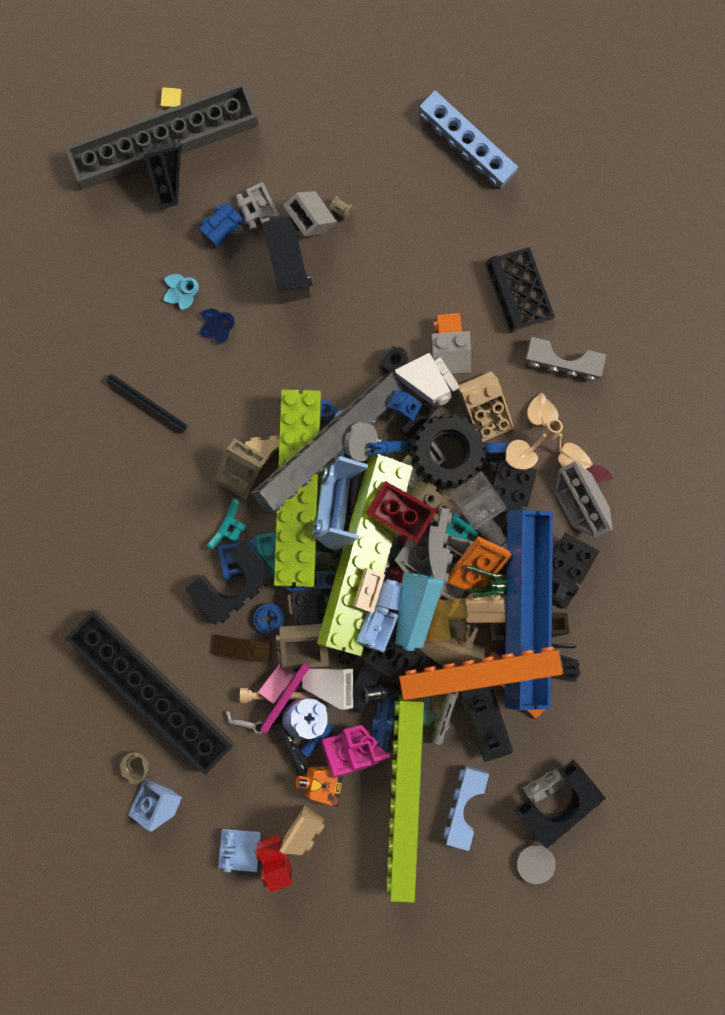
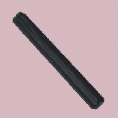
(146, 403)

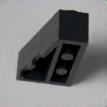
(164, 171)

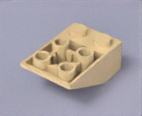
(486, 405)

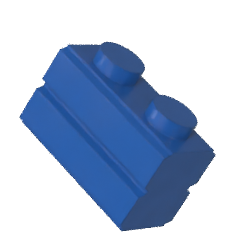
(221, 224)

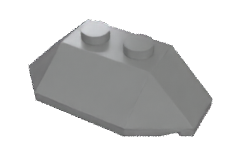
(583, 500)

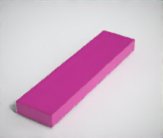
(285, 697)

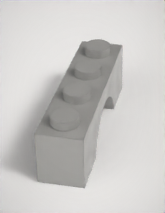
(541, 354)

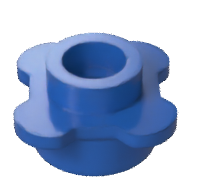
(331, 410)

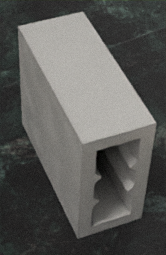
(309, 213)

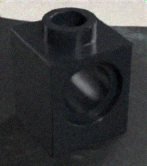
(399, 352)

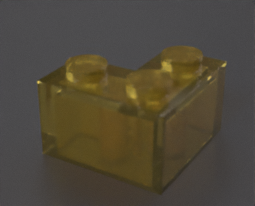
(446, 612)

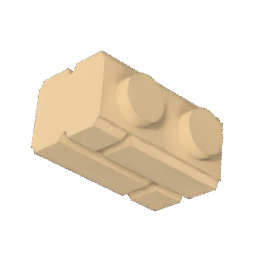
(486, 609)

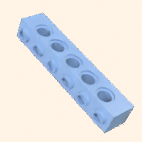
(437, 104)

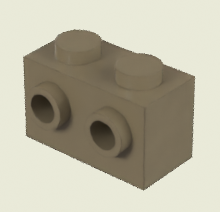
(427, 493)

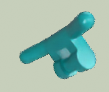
(225, 525)

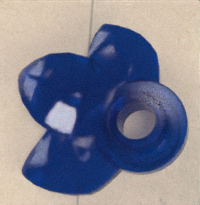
(214, 326)

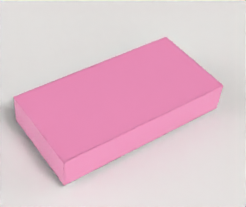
(276, 684)

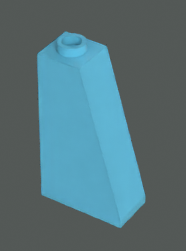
(416, 609)

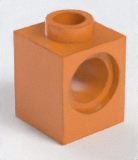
(447, 323)

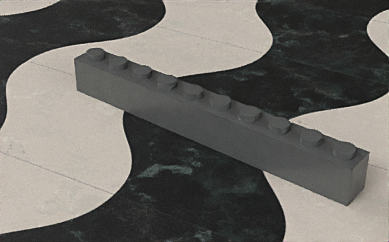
(325, 445)

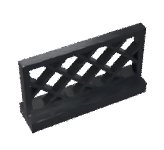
(504, 290)

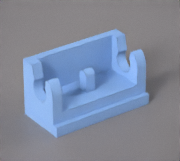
(377, 629)

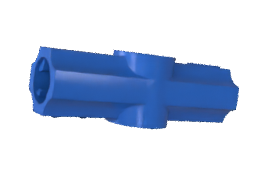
(383, 722)

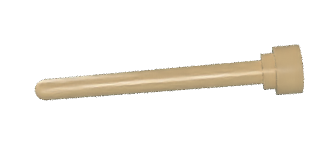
(247, 696)

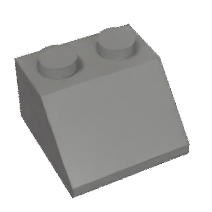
(453, 349)

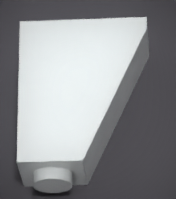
(425, 380)
(331, 685)

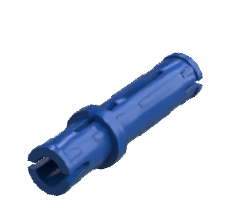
(384, 447)

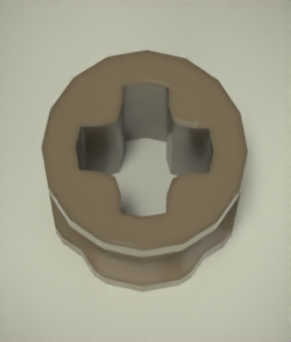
(340, 207)

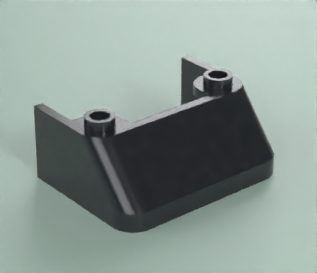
(286, 258)

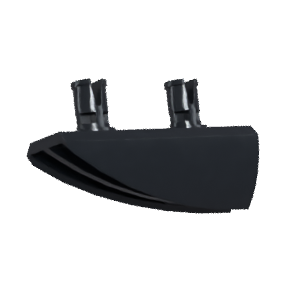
(486, 722)

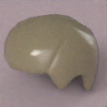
(134, 767)

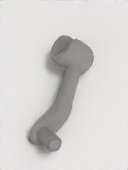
(243, 723)

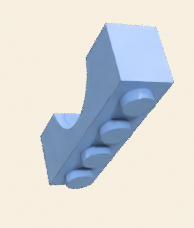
(472, 783)

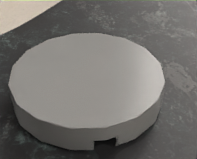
(358, 439)
(535, 864)

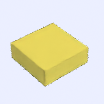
(170, 97)

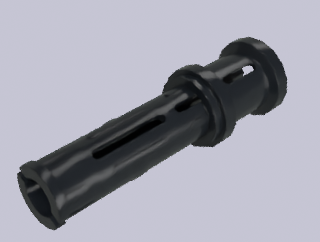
(380, 692)
(291, 748)

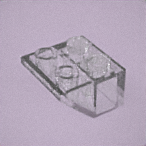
(478, 500)

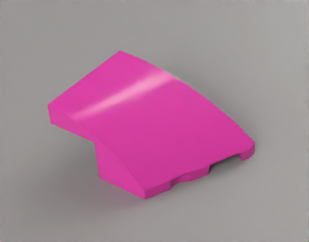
(352, 751)

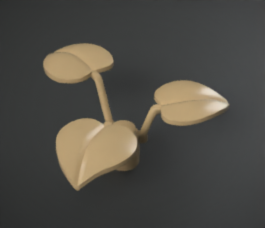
(544, 413)

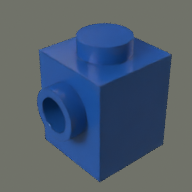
(404, 405)

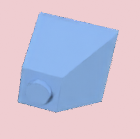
(154, 805)

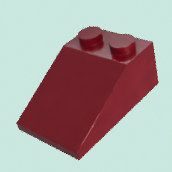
(400, 514)

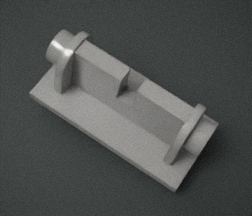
(536, 789)

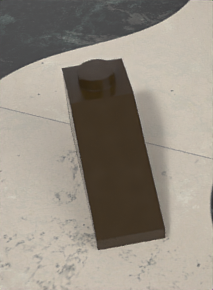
(242, 648)

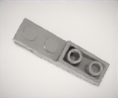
(438, 555)

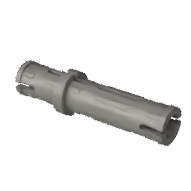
(442, 723)

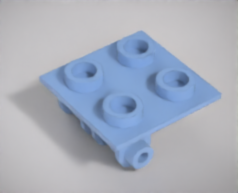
(238, 850)

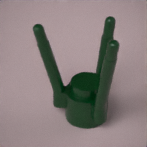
(496, 586)

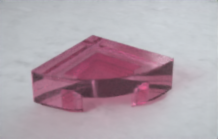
(600, 473)

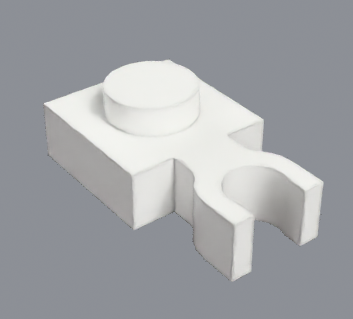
(447, 375)

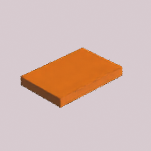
(481, 555)

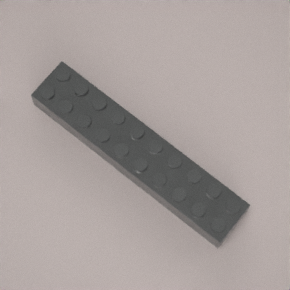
(192, 122)

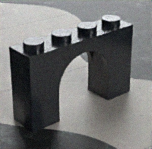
(217, 605)
(551, 827)

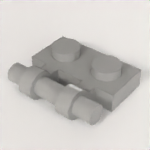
(261, 202)

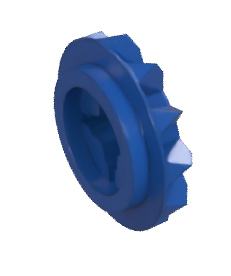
(262, 625)

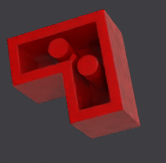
(276, 865)

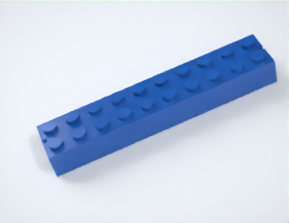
(529, 601)

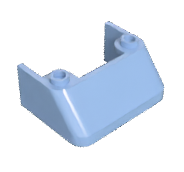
(333, 503)

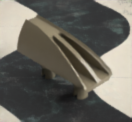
(455, 650)

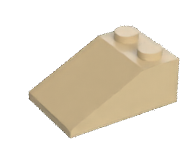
(302, 832)

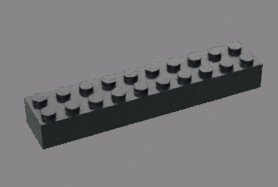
(150, 691)

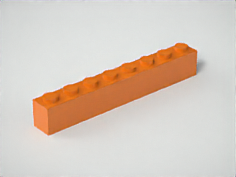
(482, 674)

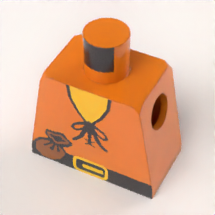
(320, 786)

